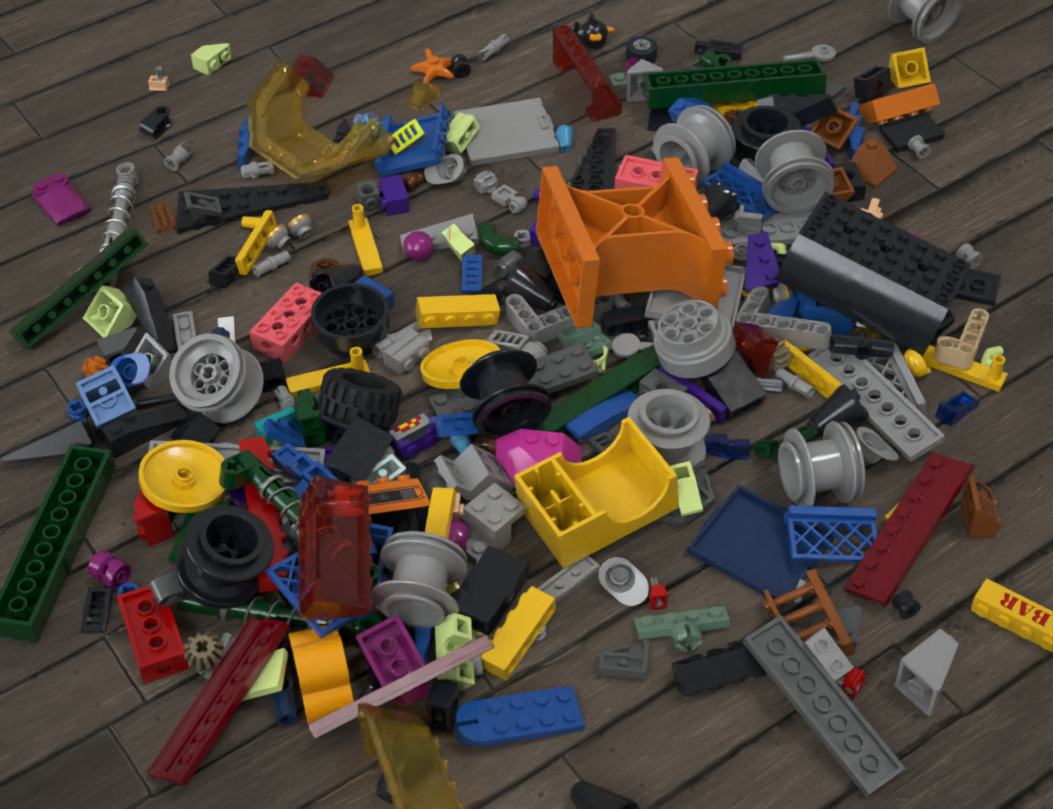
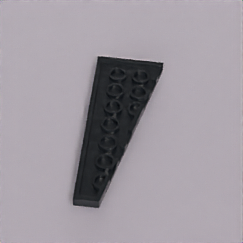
(598, 165)
(250, 201)

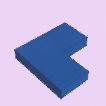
(285, 431)

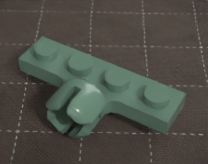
(682, 626)

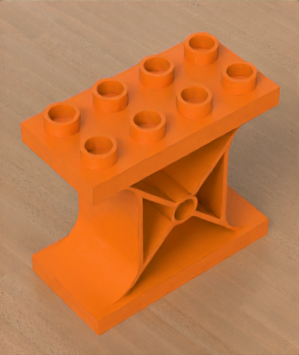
(631, 240)

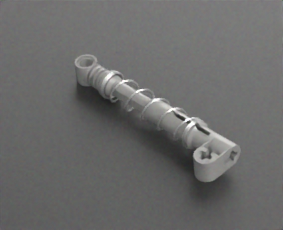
(123, 194)

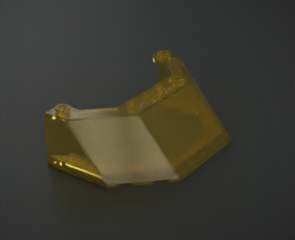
(293, 145)
(407, 758)

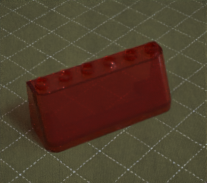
(570, 54)
(334, 550)

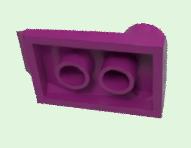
(59, 199)
(393, 656)

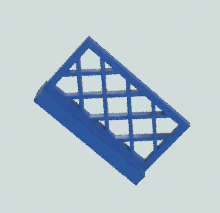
(745, 185)
(829, 517)
(294, 598)

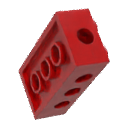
(153, 659)

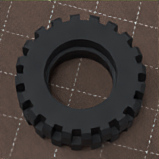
(360, 394)

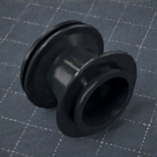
(757, 125)
(506, 396)
(230, 573)

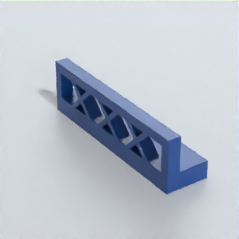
(454, 424)

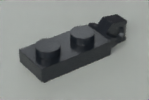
(732, 49)

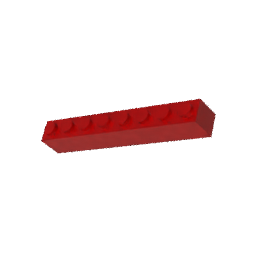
(265, 512)

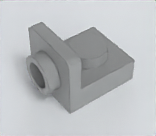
(748, 221)

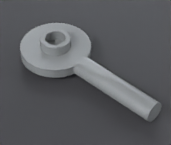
(820, 52)
(628, 345)

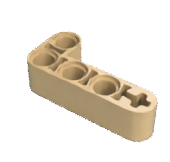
(962, 351)

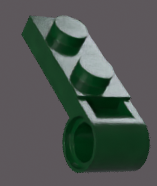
(761, 446)

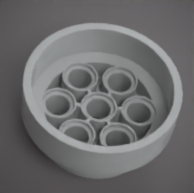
(694, 339)

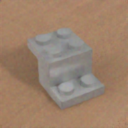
(473, 472)
(490, 520)

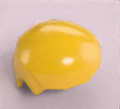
(916, 363)

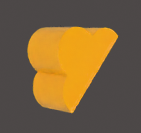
(321, 672)

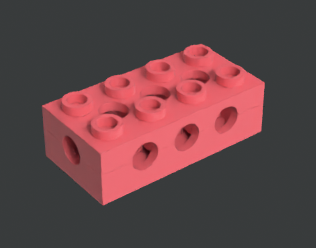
(642, 173)
(285, 324)

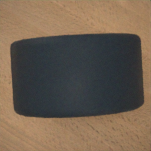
(642, 48)

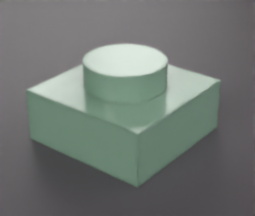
(618, 81)

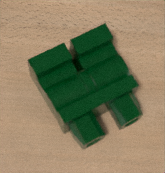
(309, 418)

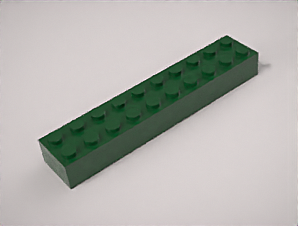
(734, 82)
(53, 542)

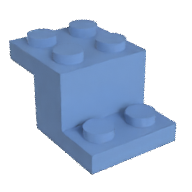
(106, 397)

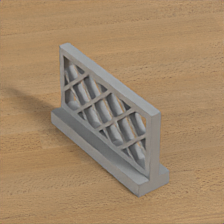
(902, 375)

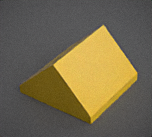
(909, 68)

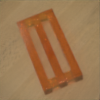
(160, 208)

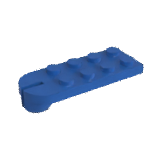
(518, 717)

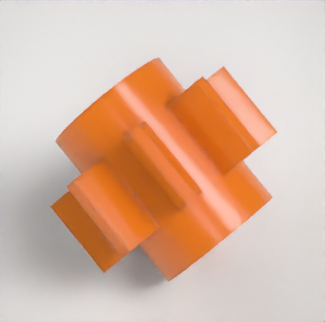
(94, 365)

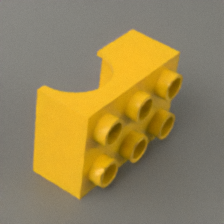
(597, 500)

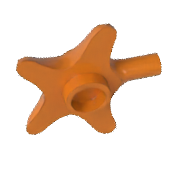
(433, 67)

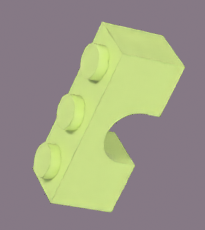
(450, 636)

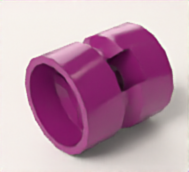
(109, 569)

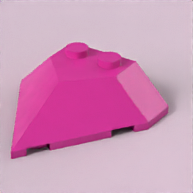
(528, 447)

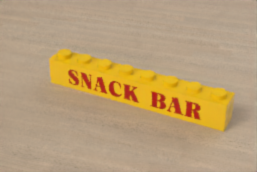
(1015, 613)

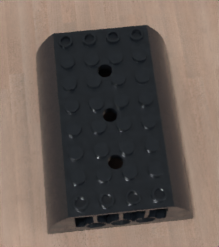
(873, 272)

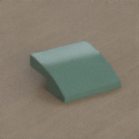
(590, 336)

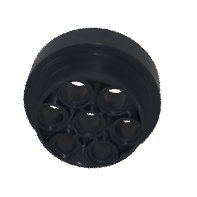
(350, 318)

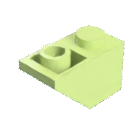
(211, 57)
(688, 492)

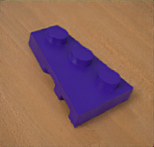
(760, 263)

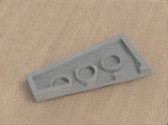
(465, 224)

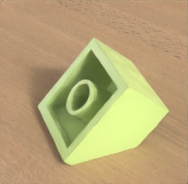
(109, 312)

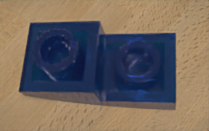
(722, 447)

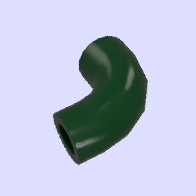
(711, 59)
(493, 243)

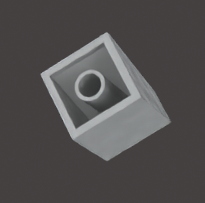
(926, 671)

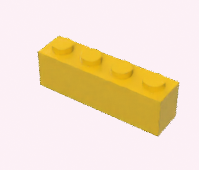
(457, 311)
(518, 632)

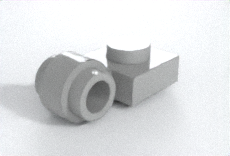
(506, 195)

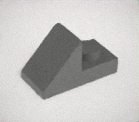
(202, 204)

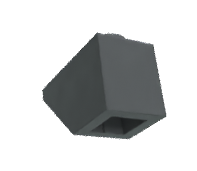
(118, 344)

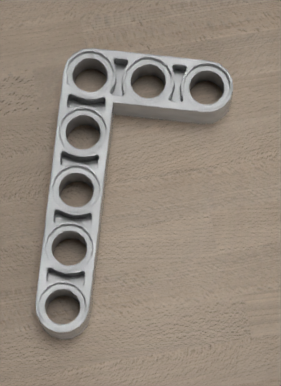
(544, 327)
(795, 330)

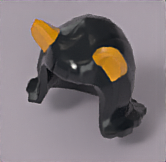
(592, 33)

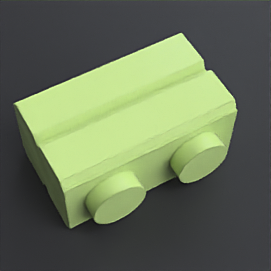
(461, 132)

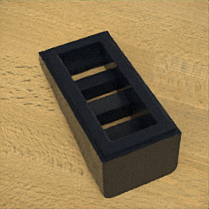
(223, 272)
(92, 594)

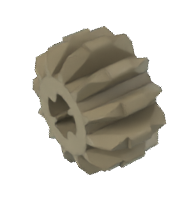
(781, 357)
(213, 651)

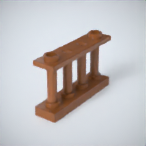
(821, 604)

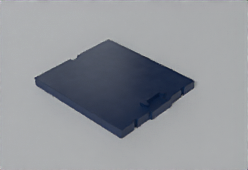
(752, 544)

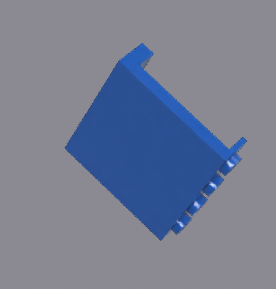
(421, 154)

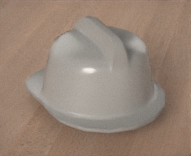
(449, 171)
(874, 447)
(623, 581)

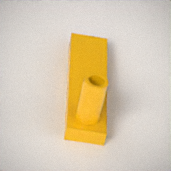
(256, 241)
(364, 242)
(810, 371)
(980, 374)
(314, 379)
(441, 511)

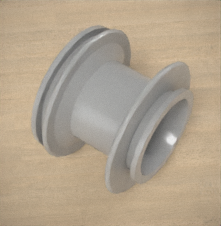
(929, 17)
(698, 139)
(794, 171)
(201, 369)
(672, 424)
(822, 465)
(421, 571)

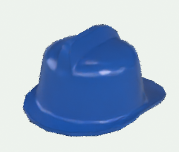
(132, 368)

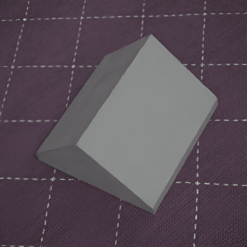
(635, 79)
(159, 360)

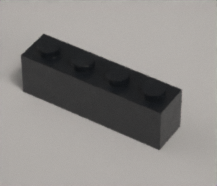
(715, 669)

